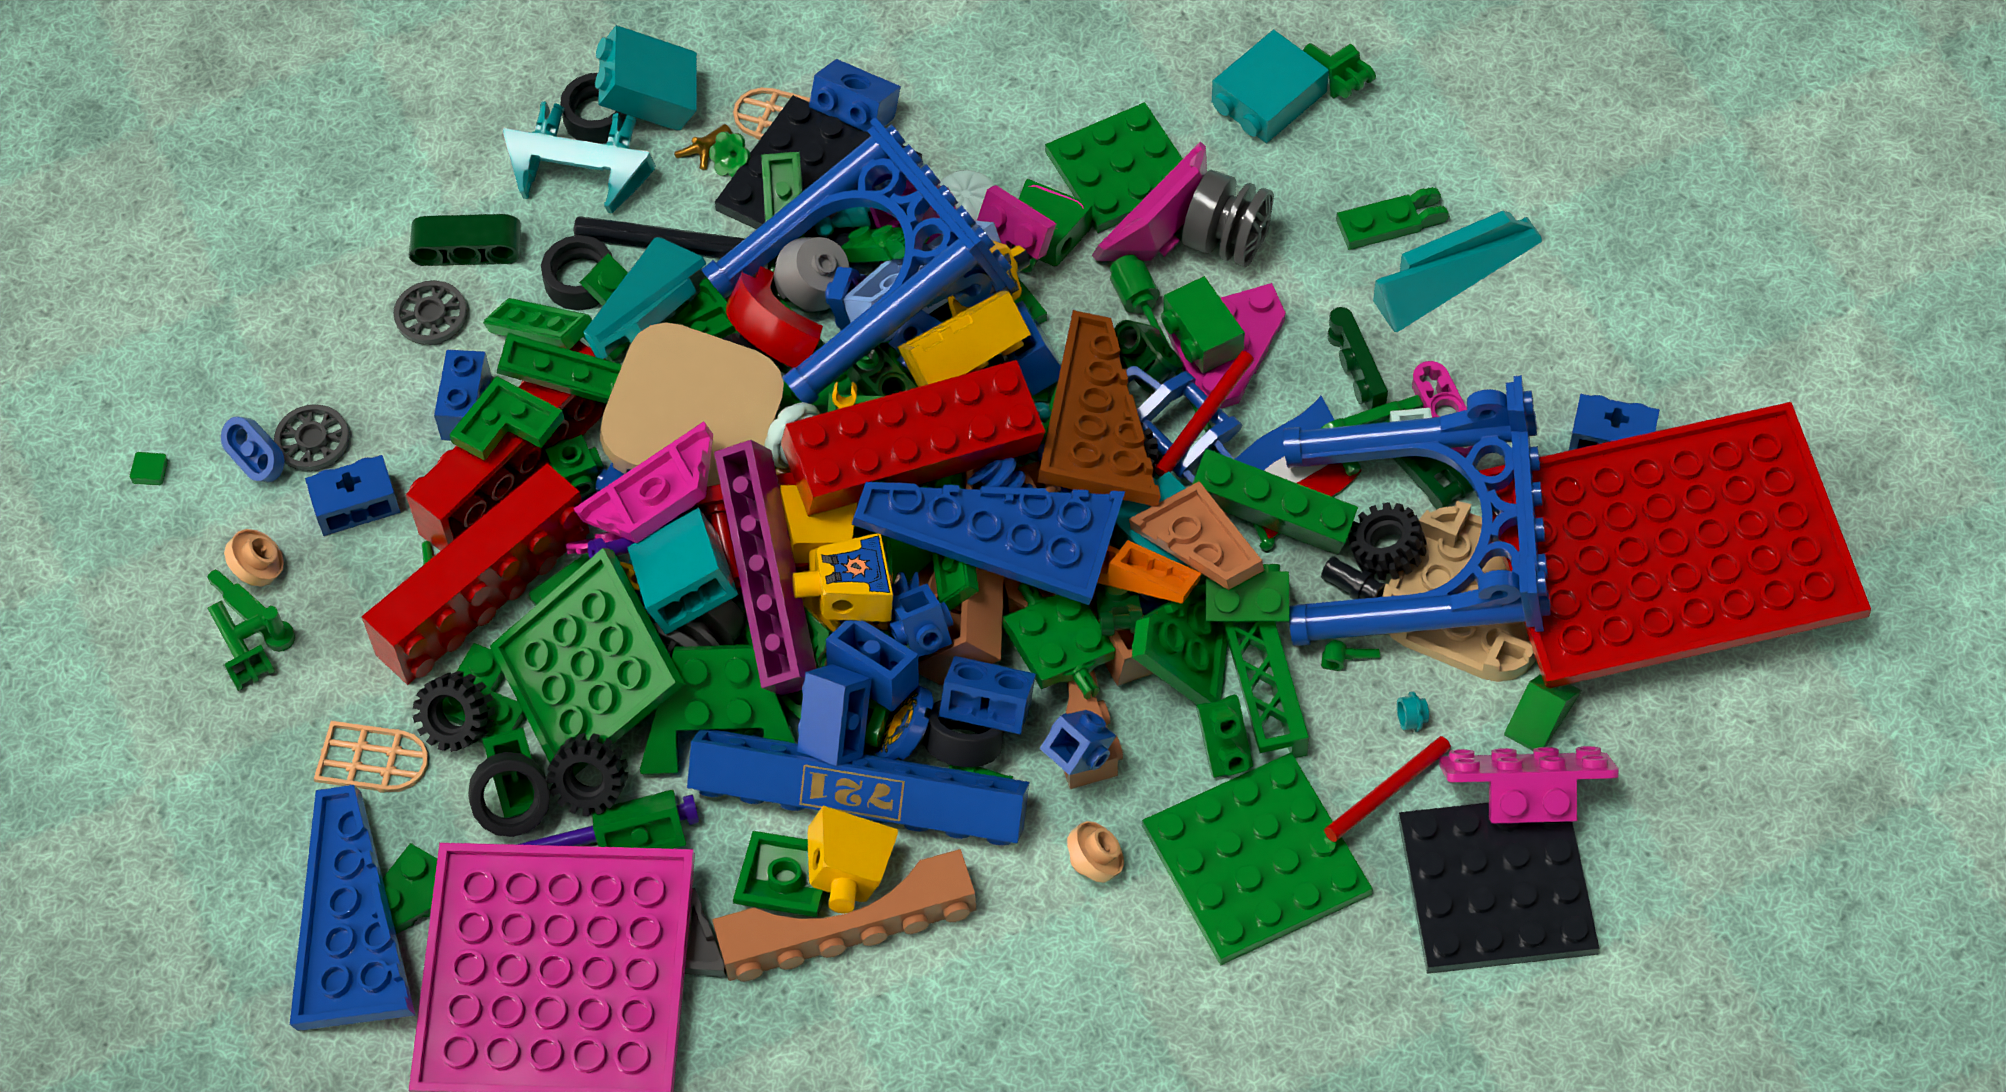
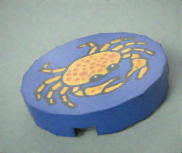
(906, 725)

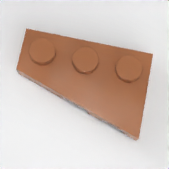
(1200, 535)

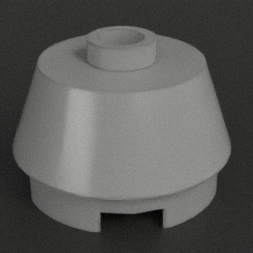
(806, 269)

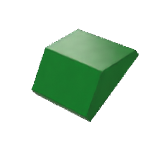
(778, 876)

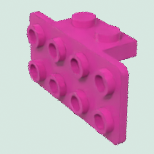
(1530, 785)

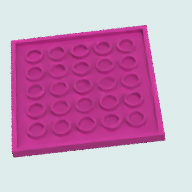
(553, 969)

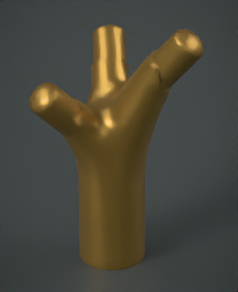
(702, 145)

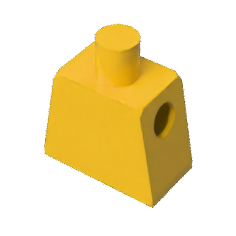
(814, 531)
(847, 856)

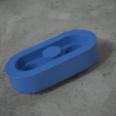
(259, 455)

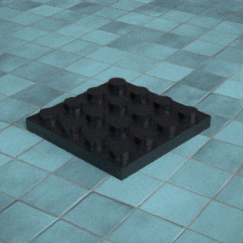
(821, 144)
(1495, 889)

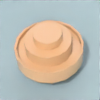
(254, 557)
(1095, 852)

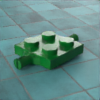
(1058, 640)

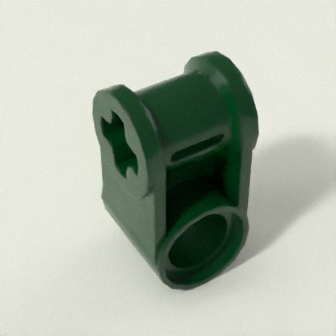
(1149, 353)

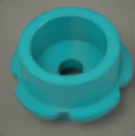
(1412, 712)

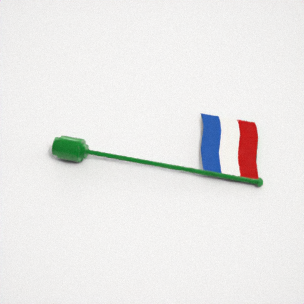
(1139, 295)

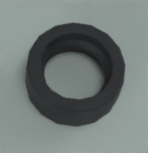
(579, 128)
(562, 252)
(960, 748)
(519, 824)

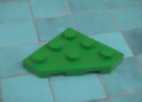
(1183, 647)

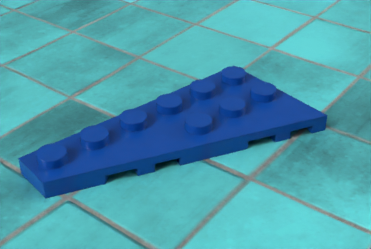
(1012, 531)
(347, 938)

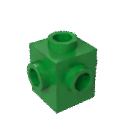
(576, 463)

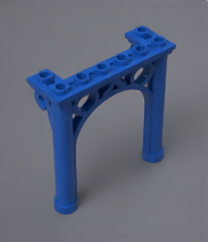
(853, 182)
(1501, 594)

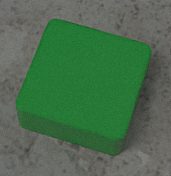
(148, 468)

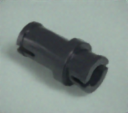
(1357, 583)

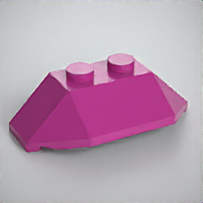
(1159, 216)

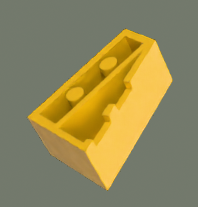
(966, 340)

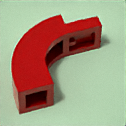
(770, 323)

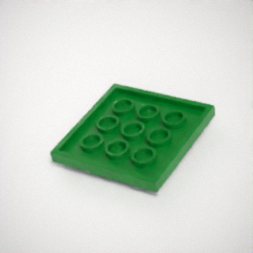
(587, 659)
(1256, 858)

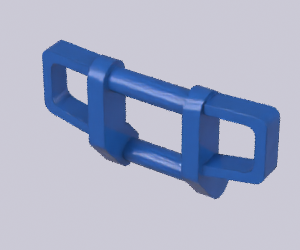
(1180, 385)

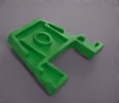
(718, 693)

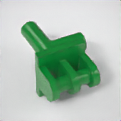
(1345, 69)
(234, 638)

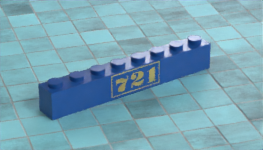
(867, 787)

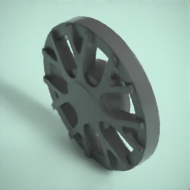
(430, 312)
(312, 437)

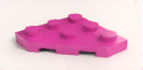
(1260, 317)

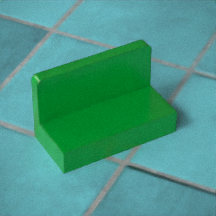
(641, 823)

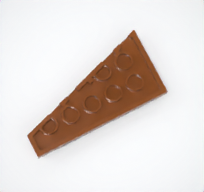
(1094, 421)

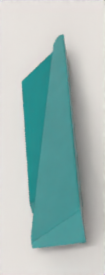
(1450, 266)
(645, 296)

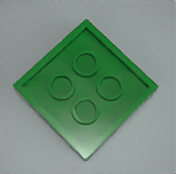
(1114, 163)

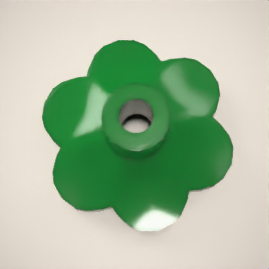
(729, 153)

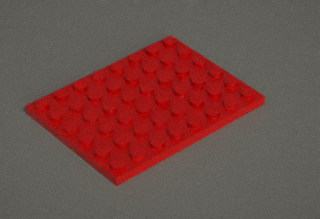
(1685, 545)

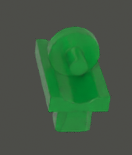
(1224, 736)

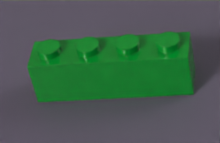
(1276, 502)

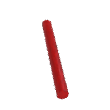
(1204, 413)
(1387, 788)

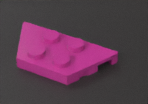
(653, 490)

